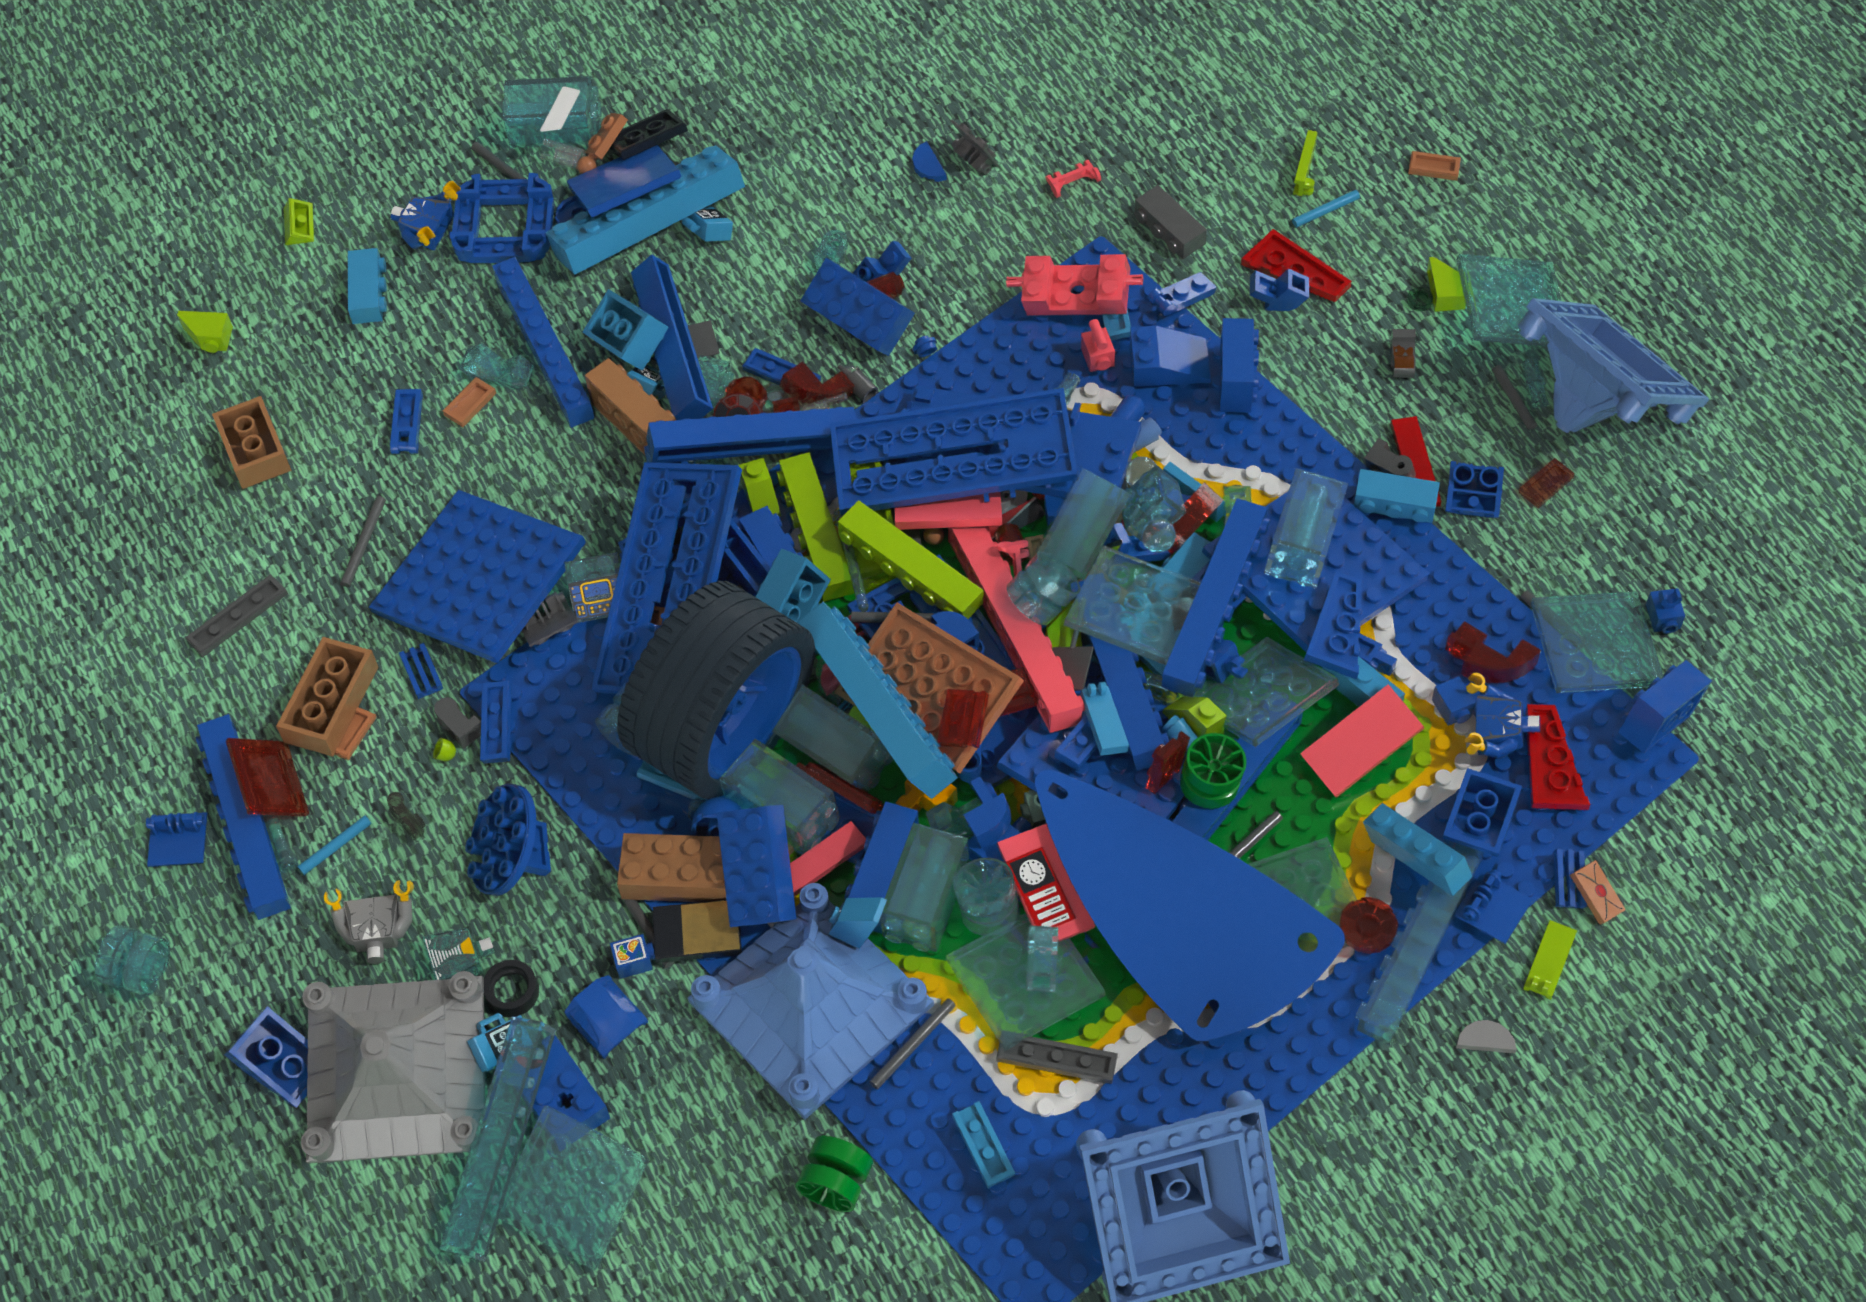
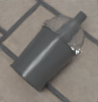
(864, 388)

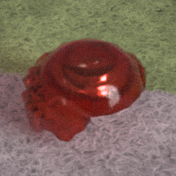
(748, 386)

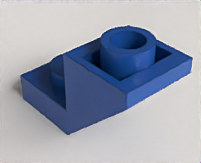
(892, 260)

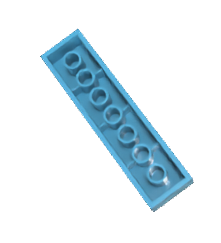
(590, 240)
(879, 701)

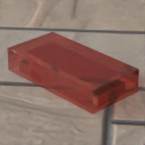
(1546, 483)

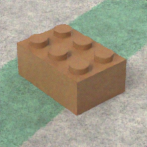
(251, 442)

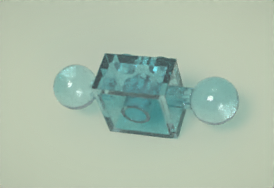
(1152, 505)

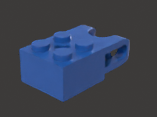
(565, 1085)

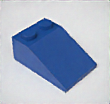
(1167, 357)
(1482, 812)
(273, 1056)

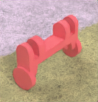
(1081, 171)
(1015, 552)

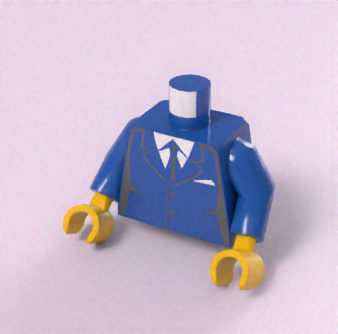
(426, 218)
(1498, 721)

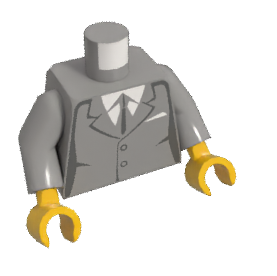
(373, 922)

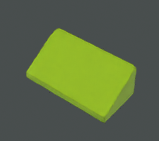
(298, 222)

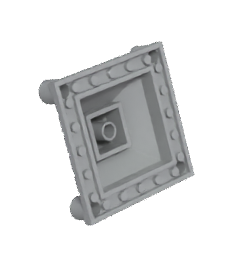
(393, 1069)

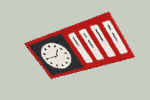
(1041, 889)

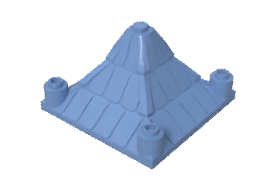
(1603, 368)
(809, 1004)
(1185, 1202)

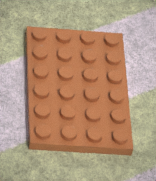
(929, 662)

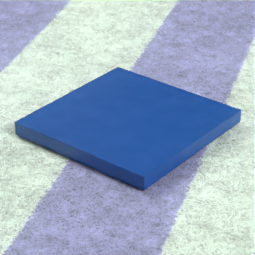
(623, 180)

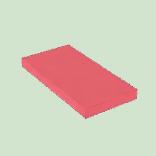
(951, 513)
(1362, 740)
(1034, 839)

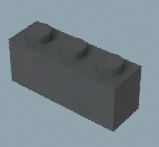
(1170, 222)

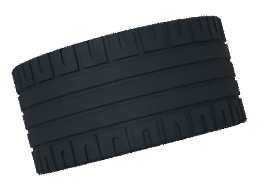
(713, 685)

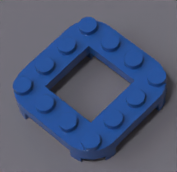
(480, 192)

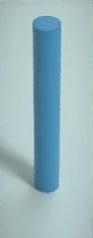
(1326, 208)
(334, 845)

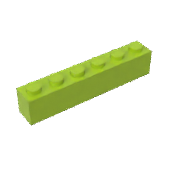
(814, 522)
(909, 561)

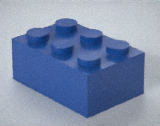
(1238, 365)
(1663, 705)

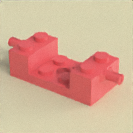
(1049, 286)

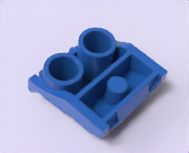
(1474, 490)
(604, 1015)

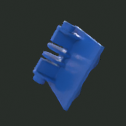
(176, 839)
(1493, 906)

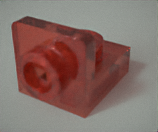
(1464, 640)

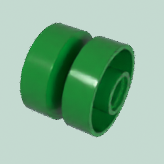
(1212, 770)
(834, 1173)

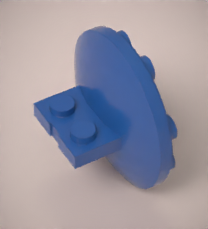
(507, 841)

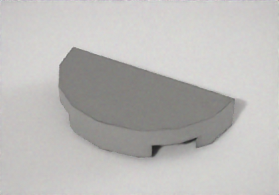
(1486, 1036)

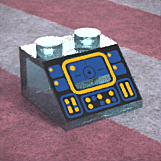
(592, 585)

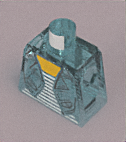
(456, 952)

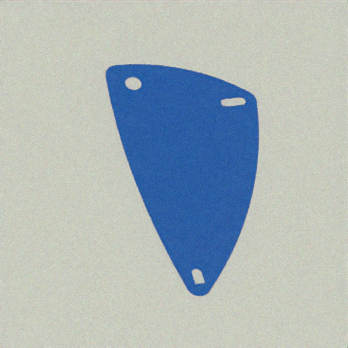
(1185, 911)

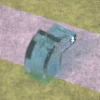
(1042, 959)

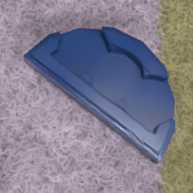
(927, 164)

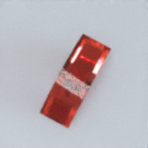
(807, 387)
(1198, 508)
(1497, 667)

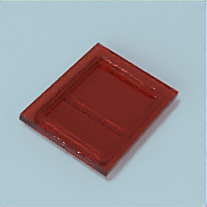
(267, 777)
(842, 787)

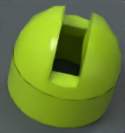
(444, 750)

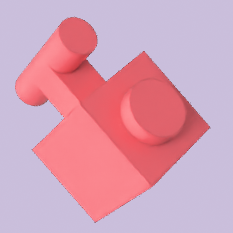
(1097, 347)

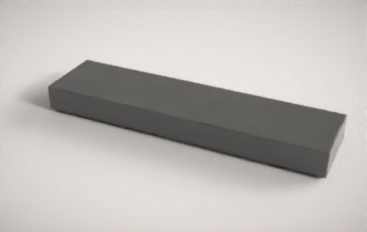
(236, 615)
(1061, 1059)

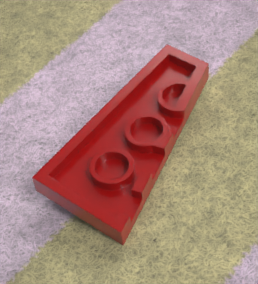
(1277, 254)
(1551, 764)

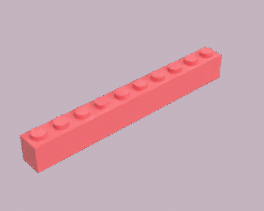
(1019, 634)

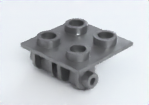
(973, 149)
(550, 621)

